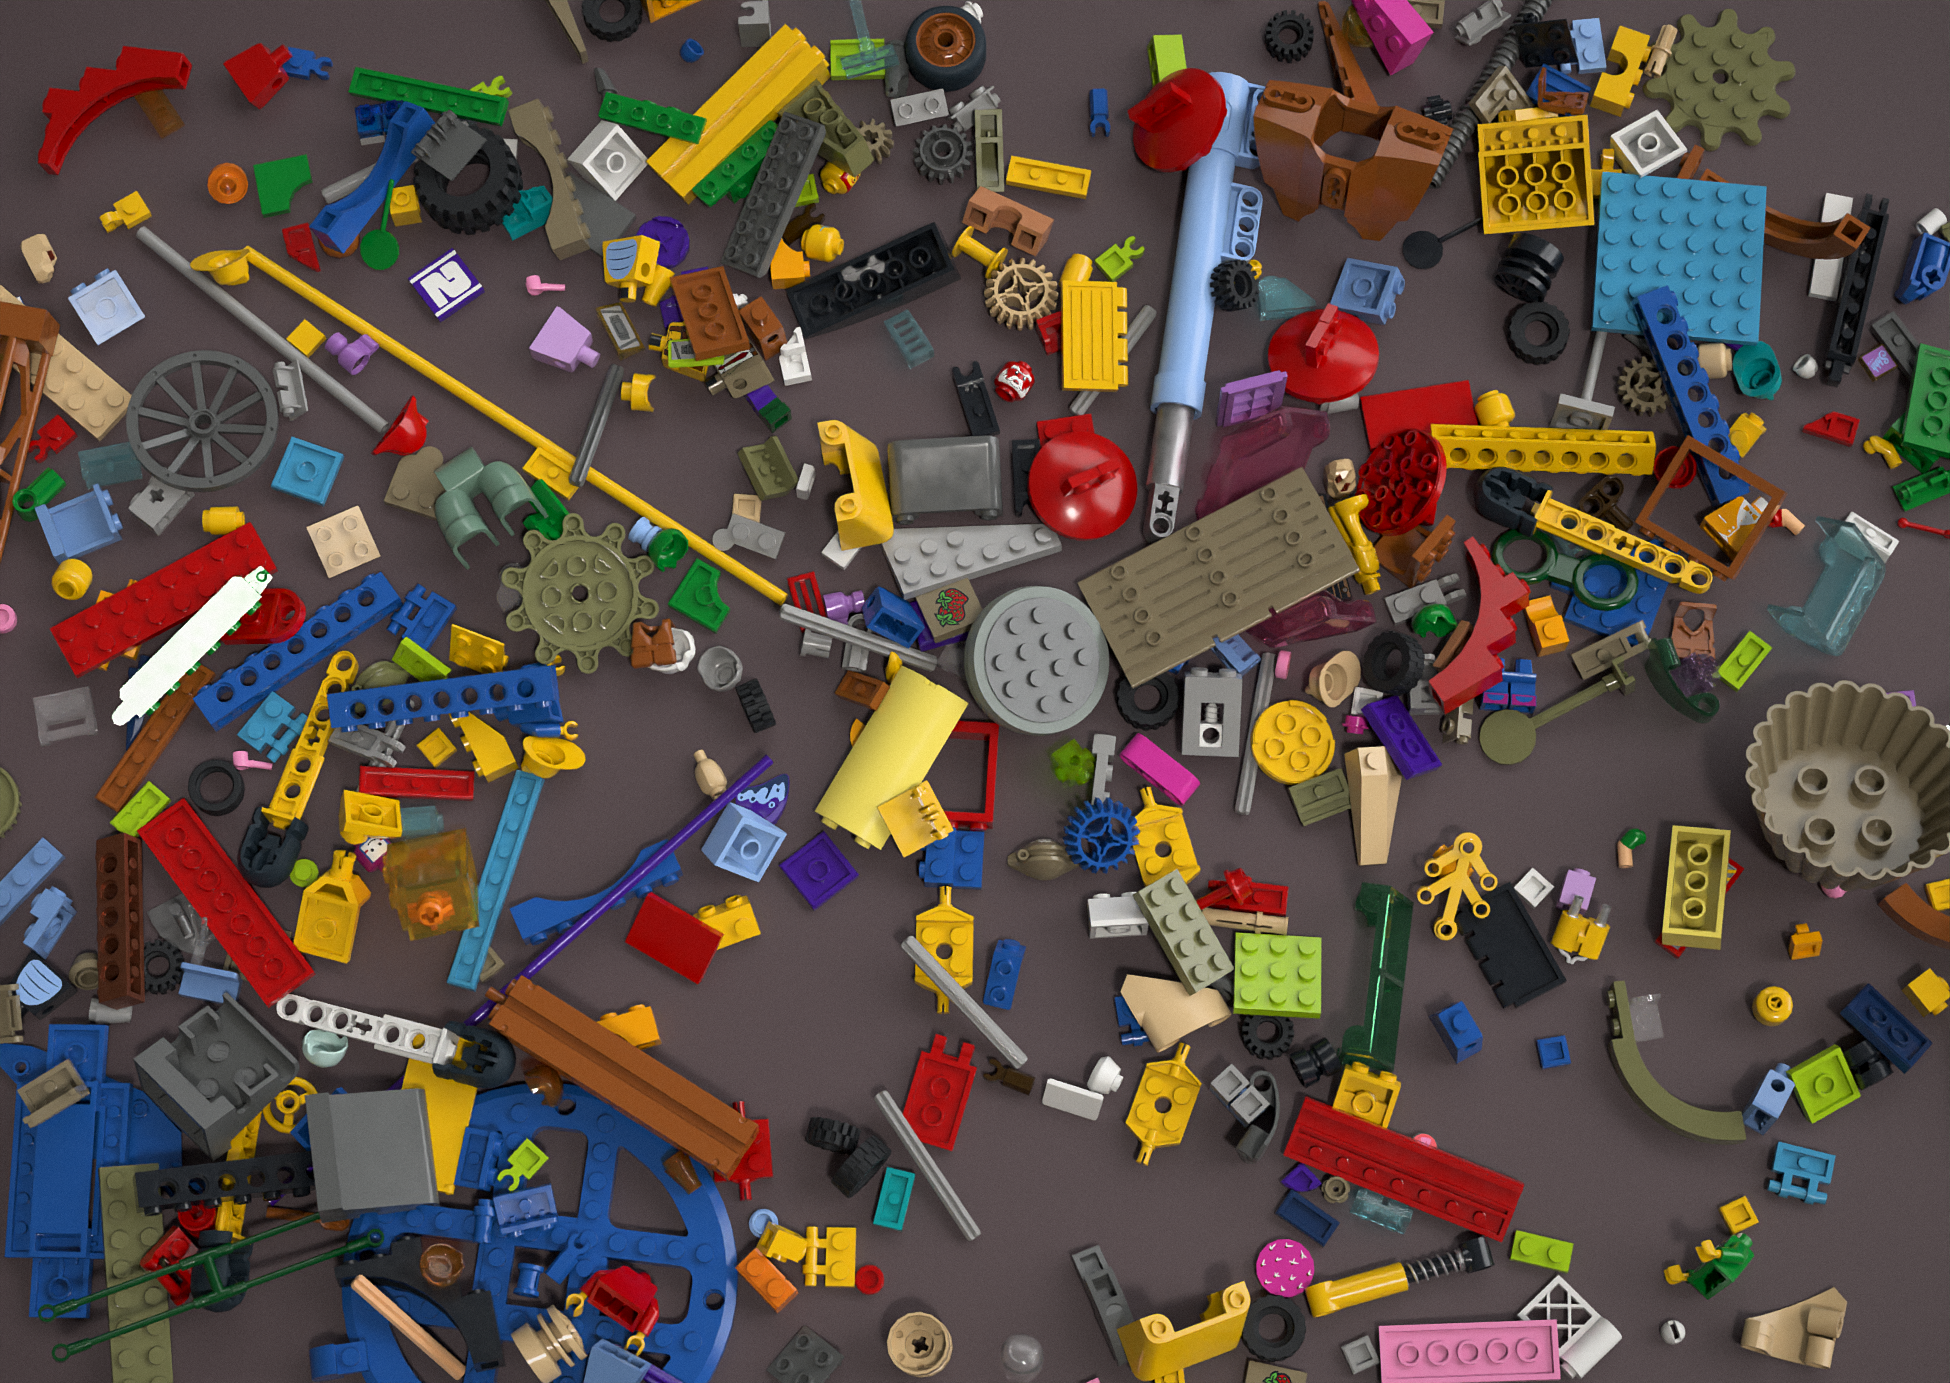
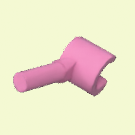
(535, 287)
(241, 762)

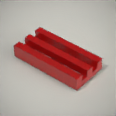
(801, 579)

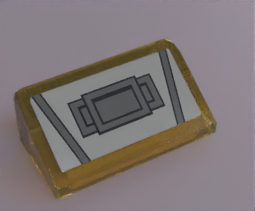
(620, 330)

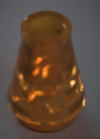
(682, 1172)

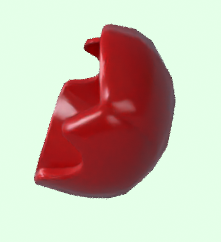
(1685, 473)

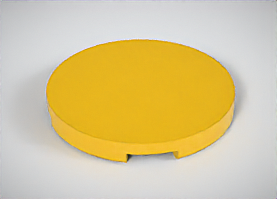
(1292, 742)

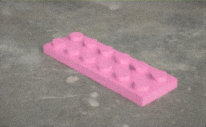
(1470, 1352)

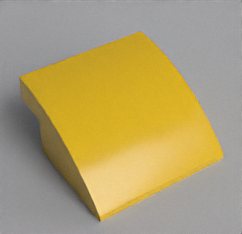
(1535, 174)

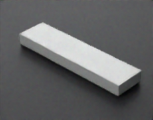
(1827, 273)

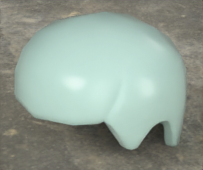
(324, 1048)

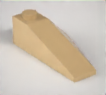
(1374, 795)

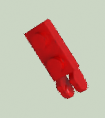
(1266, 899)

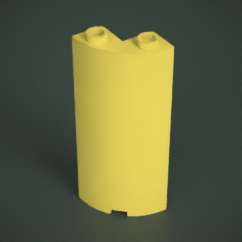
(890, 755)

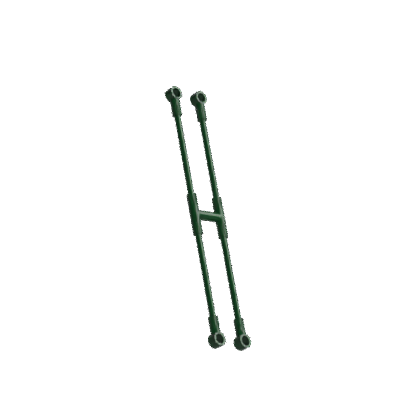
(218, 1292)

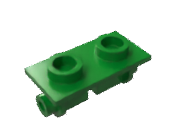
(1923, 488)

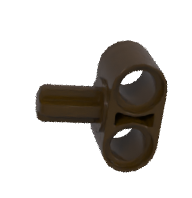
(1606, 505)

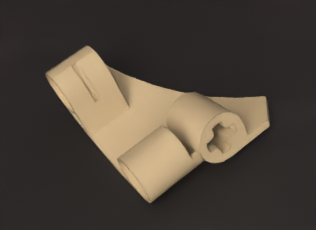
(1169, 1011)
(1799, 1332)

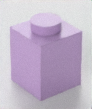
(1576, 883)

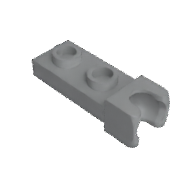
(1103, 753)

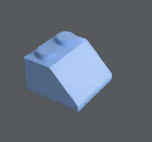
(743, 842)

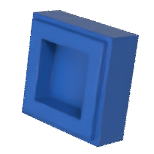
(1553, 1052)

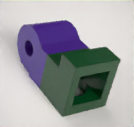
(769, 408)

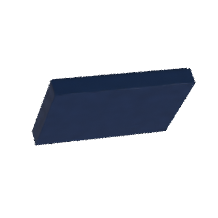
(1886, 1028)

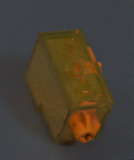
(433, 883)

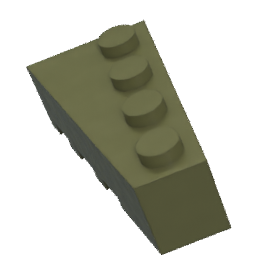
(843, 142)

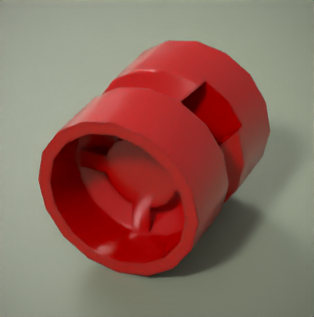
(198, 1219)

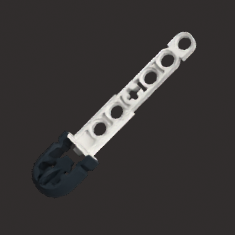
(437, 1050)

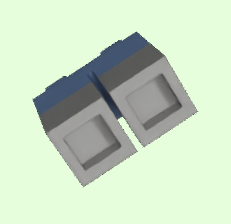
(1233, 1093)

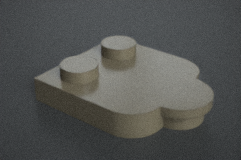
(416, 484)

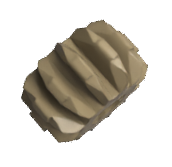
(879, 137)

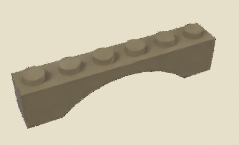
(564, 225)

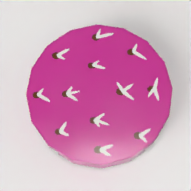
(1284, 1268)

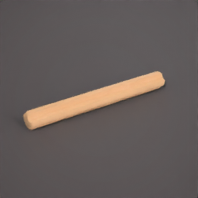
(408, 1327)

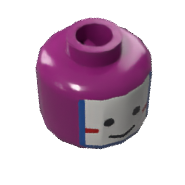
(371, 853)

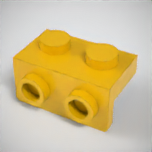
(731, 918)

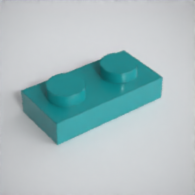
(894, 1199)

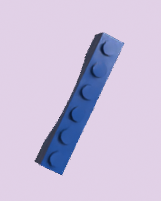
(342, 221)
(544, 917)

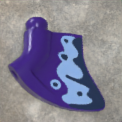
(767, 798)

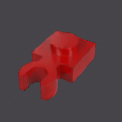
(54, 436)

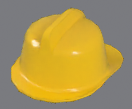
(225, 266)
(549, 755)

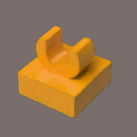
(1804, 943)

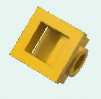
(782, 1243)

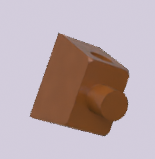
(760, 325)

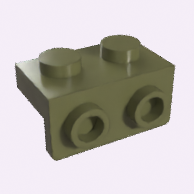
(769, 469)

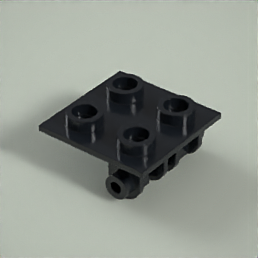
(1545, 41)

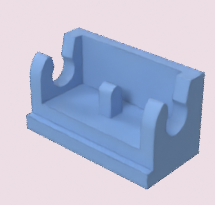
(1236, 654)

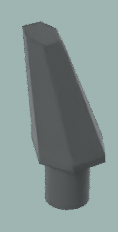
(604, 83)

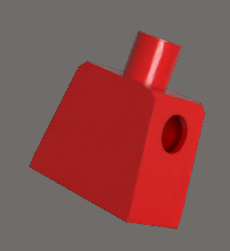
(259, 72)

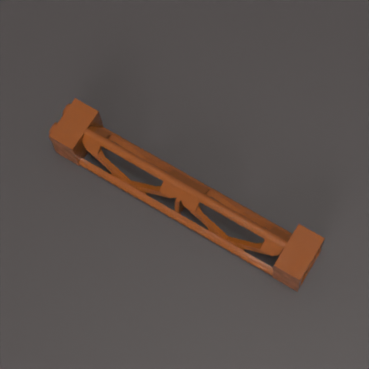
(22, 332)

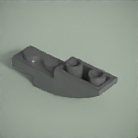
(1106, 1297)

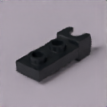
(976, 402)
(1023, 454)

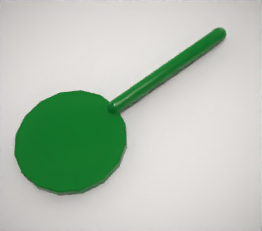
(379, 246)

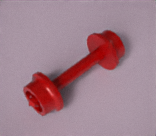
(1238, 885)

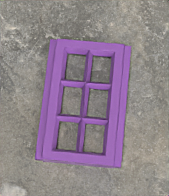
(1250, 398)

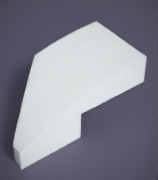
(794, 360)

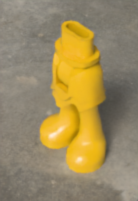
(1346, 518)

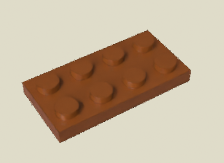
(709, 313)

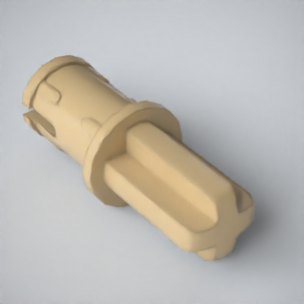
(1661, 51)

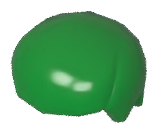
(667, 548)
(1434, 618)

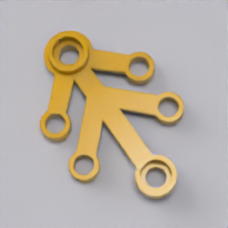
(1457, 881)

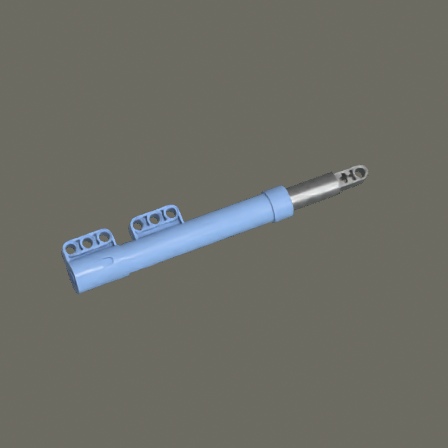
(1205, 239)

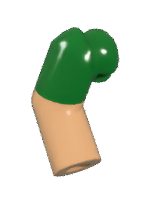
(1632, 838)

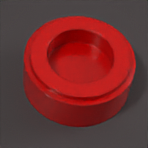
(869, 1280)

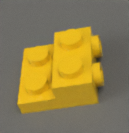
(1367, 1093)

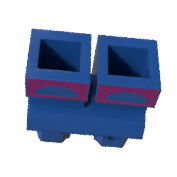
(1514, 691)

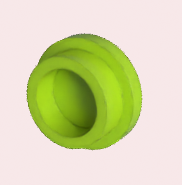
(304, 873)

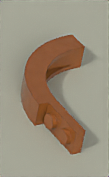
(1805, 237)
(1917, 917)

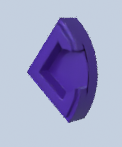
(1301, 1180)

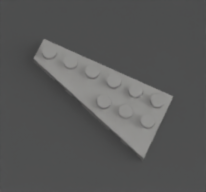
(943, 555)

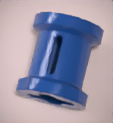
(528, 1280)

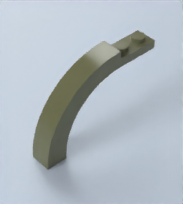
(1654, 1100)

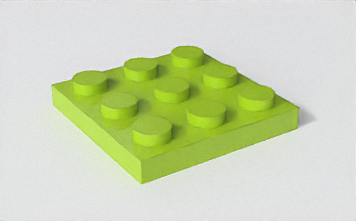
(1277, 975)

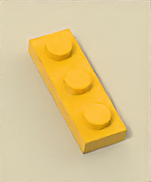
(1048, 177)

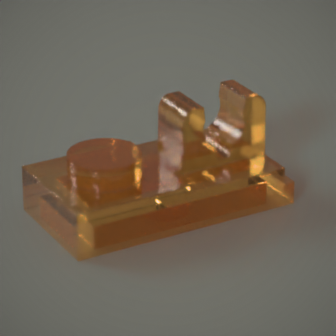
(160, 112)

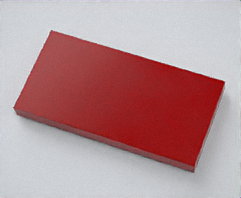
(1416, 410)

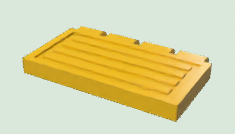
(1091, 336)

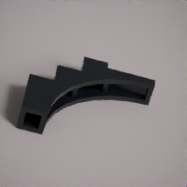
(470, 1314)

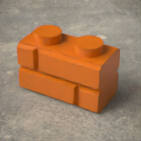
(766, 1280)

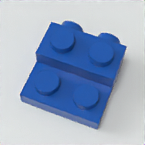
(954, 861)

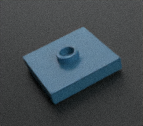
(307, 471)

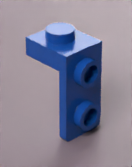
(1004, 974)

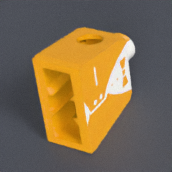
(1733, 523)

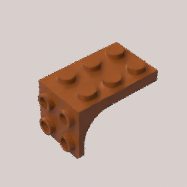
(1415, 552)

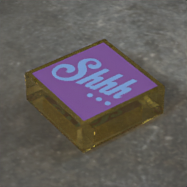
(1877, 362)

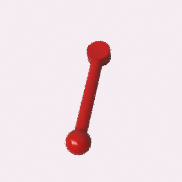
(1903, 523)

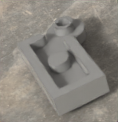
(749, 535)

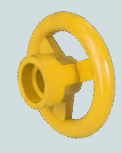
(281, 1100)

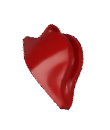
(406, 432)

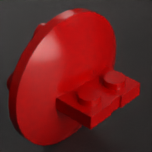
(1178, 120)
(1324, 355)
(1402, 482)
(1082, 486)

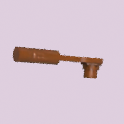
(292, 1215)

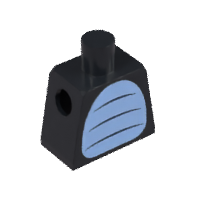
(40, 987)

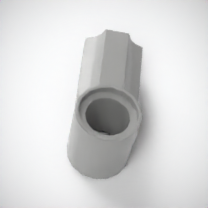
(856, 658)

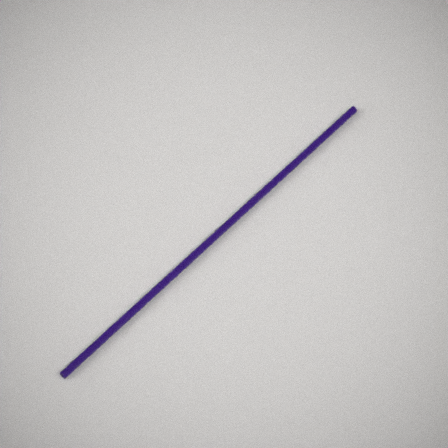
(615, 895)

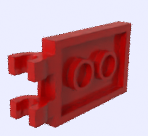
(940, 1094)

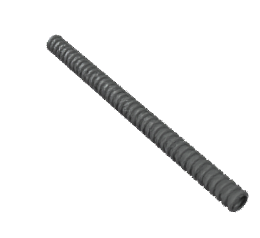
(1466, 119)

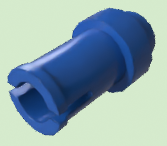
(484, 1221)

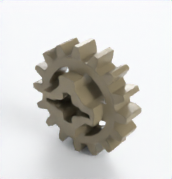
(1643, 398)

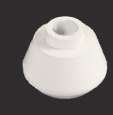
(1105, 1076)

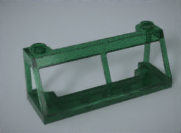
(1377, 1040)

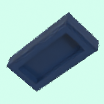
(1307, 1218)

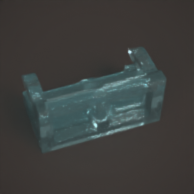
(109, 465)

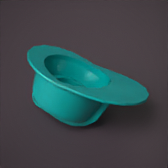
(1757, 371)

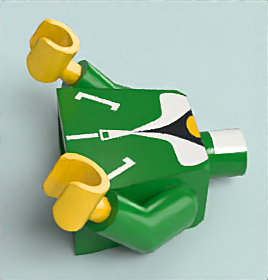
(1718, 1266)

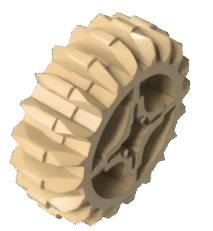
(1016, 272)

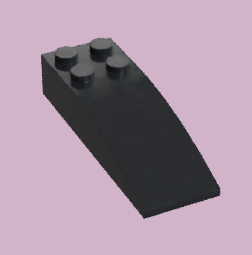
(874, 282)

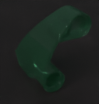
(1661, 661)

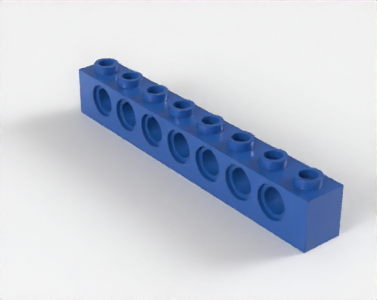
(1677, 387)
(293, 665)
(343, 704)

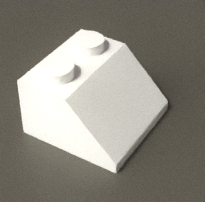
(1646, 145)
(608, 159)
(1115, 916)

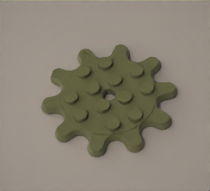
(1724, 107)
(585, 562)

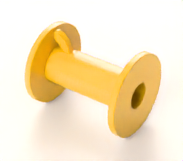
(979, 252)

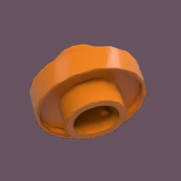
(227, 183)

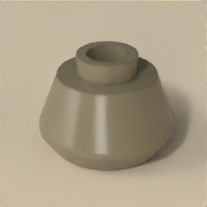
(84, 971)

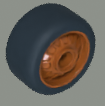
(950, 66)

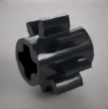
(1437, 109)

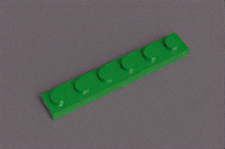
(429, 95)

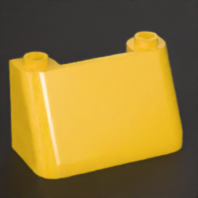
(863, 515)
(1157, 1350)

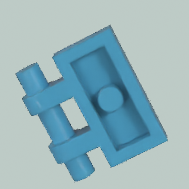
(267, 722)
(1801, 1164)

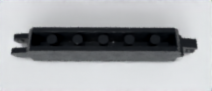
(1855, 294)

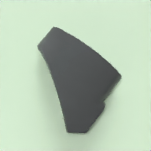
(1255, 1140)

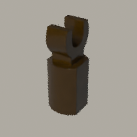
(797, 226)
(1011, 1078)

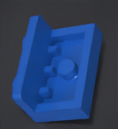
(478, 1159)
(526, 1210)

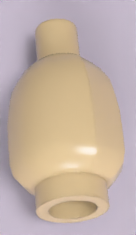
(709, 775)

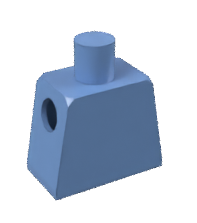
(1768, 1099)
(614, 1365)

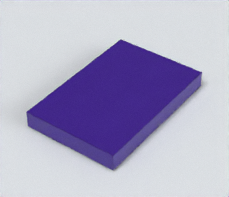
(1401, 737)

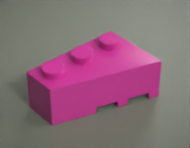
(1394, 30)

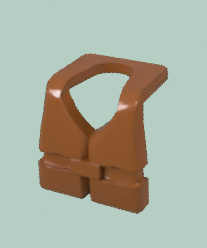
(1560, 101)
(1699, 641)
(655, 649)

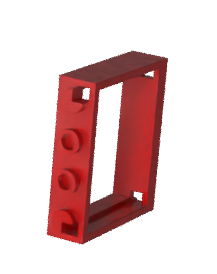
(986, 732)

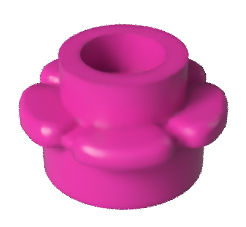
(1355, 724)

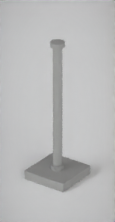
(1583, 412)

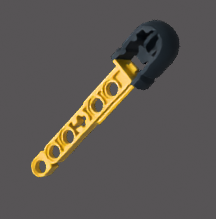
(1503, 491)
(259, 865)
(228, 1228)

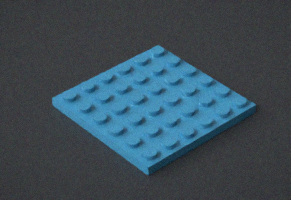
(1683, 235)

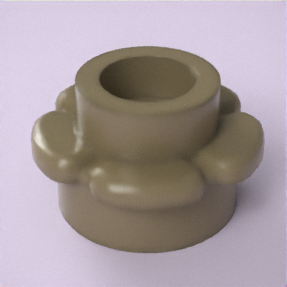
(1331, 1196)

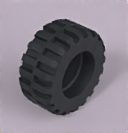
(484, 206)

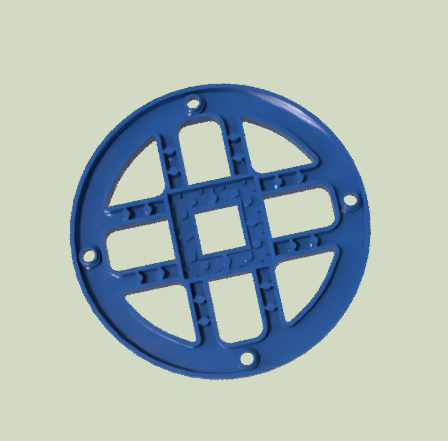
(705, 1252)

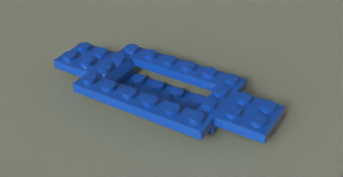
(55, 1170)

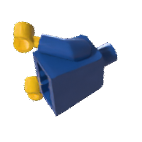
(540, 721)

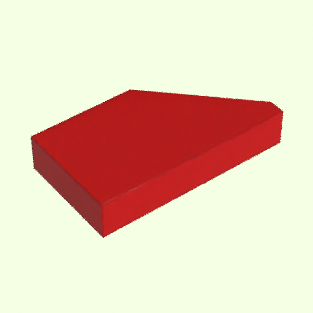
(301, 245)
(1834, 427)

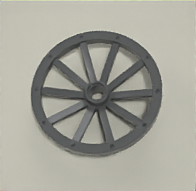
(201, 416)

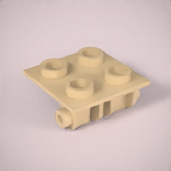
(343, 541)

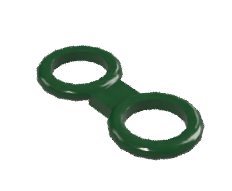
(1567, 570)

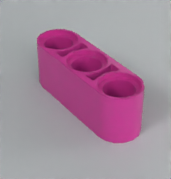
(1159, 769)

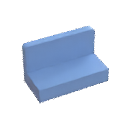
(209, 983)

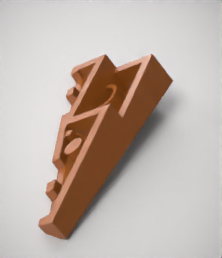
(1342, 58)

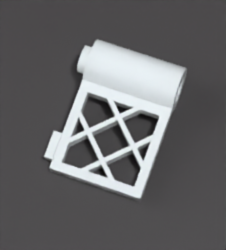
(1590, 1341)

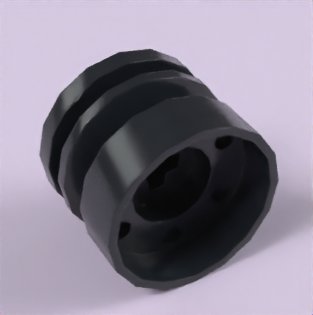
(1528, 267)

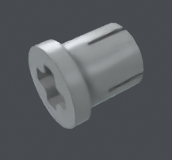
(815, 644)

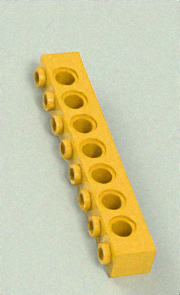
(1555, 443)

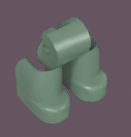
(466, 478)

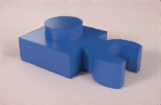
(304, 63)

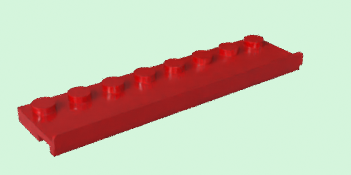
(1404, 1169)

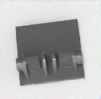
(448, 145)
(805, 1359)

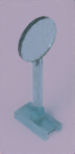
(870, 58)

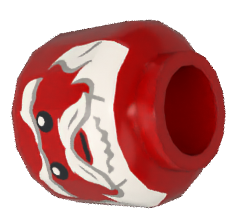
(1014, 381)

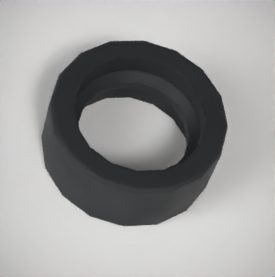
(203, 771)

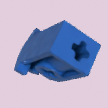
(1925, 268)

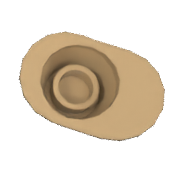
(1335, 679)

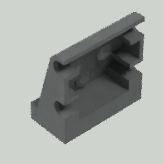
(216, 1074)
(371, 1152)

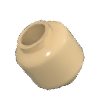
(1715, 359)

